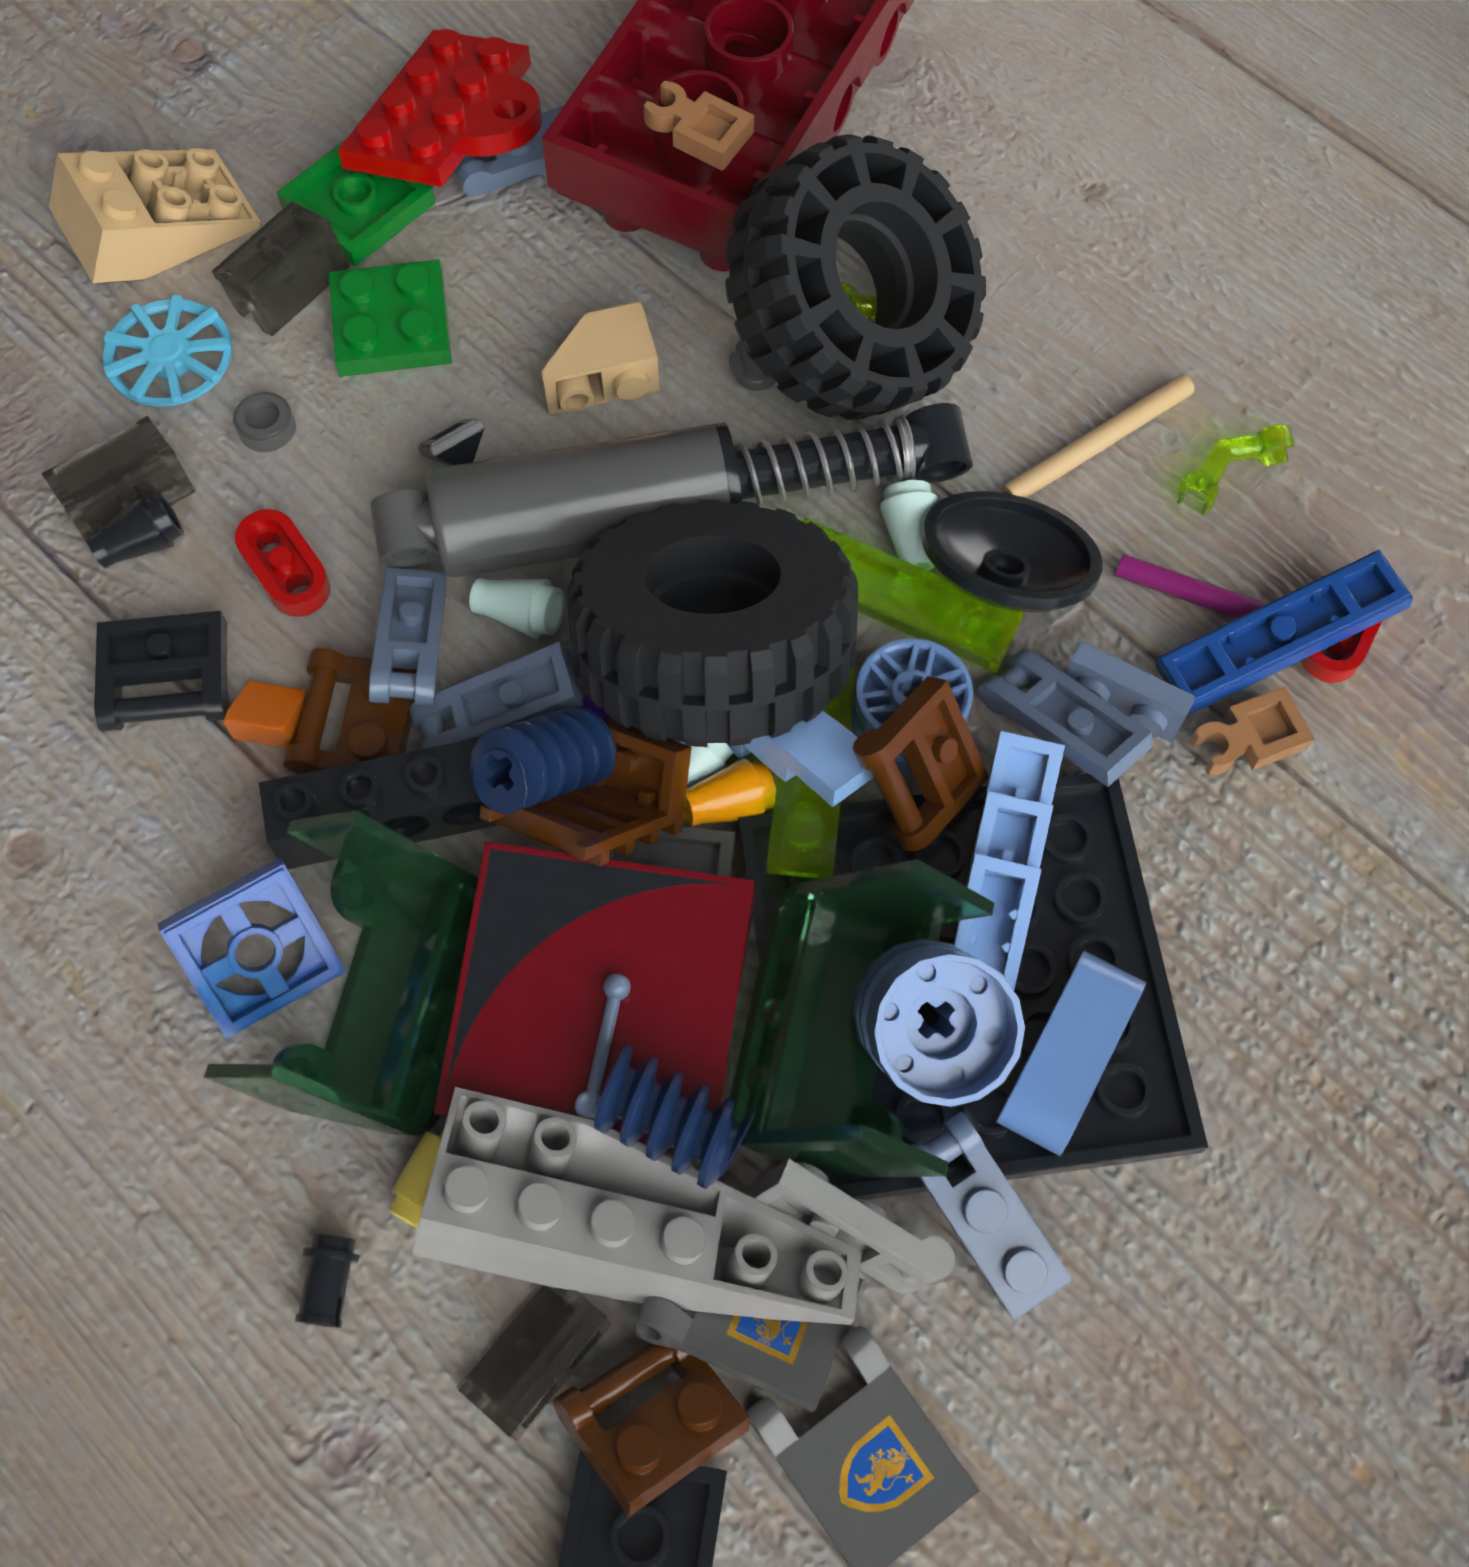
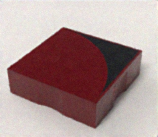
(538, 962)

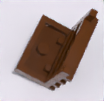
(630, 805)

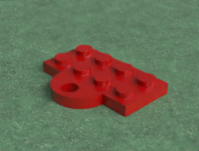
(444, 104)

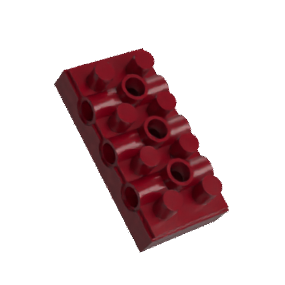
(773, 58)

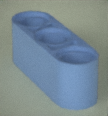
(1071, 1053)

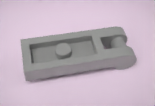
(887, 1250)

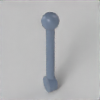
(616, 989)

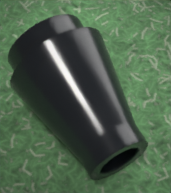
(137, 530)

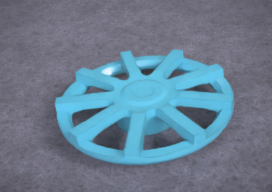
(166, 350)

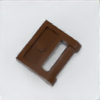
(367, 727)
(939, 755)
(663, 1436)

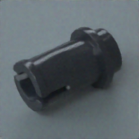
(326, 1280)

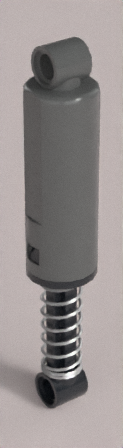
(564, 498)

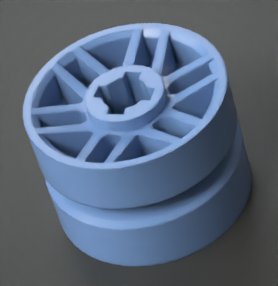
(895, 673)

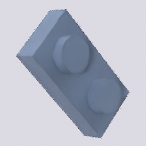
(1132, 691)

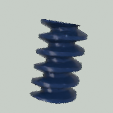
(541, 759)
(669, 1118)

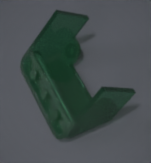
(399, 992)
(800, 1038)

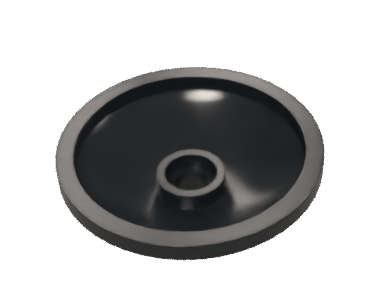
(1011, 551)

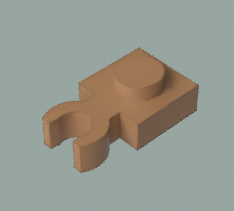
(704, 128)
(1259, 729)

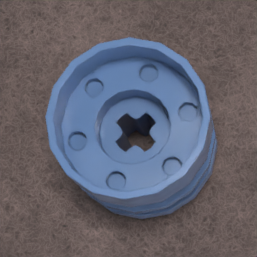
(969, 1044)

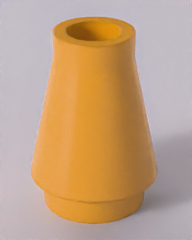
(731, 793)

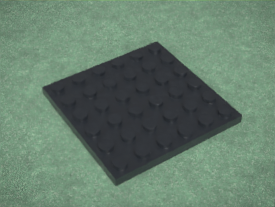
(1085, 900)

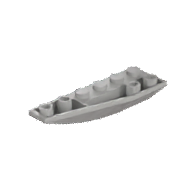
(582, 1212)

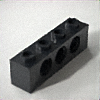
(412, 793)

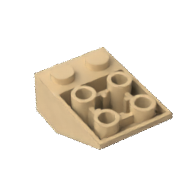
(146, 209)

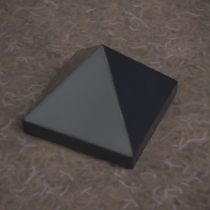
(454, 444)

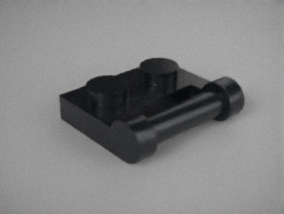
(161, 652)

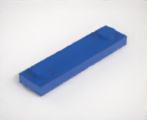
(1286, 630)

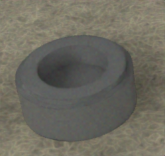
(264, 422)

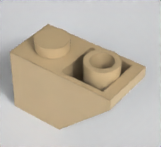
(602, 361)

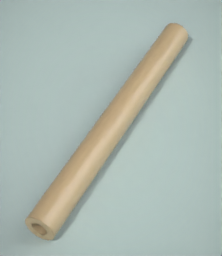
(1100, 438)

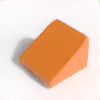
(266, 714)

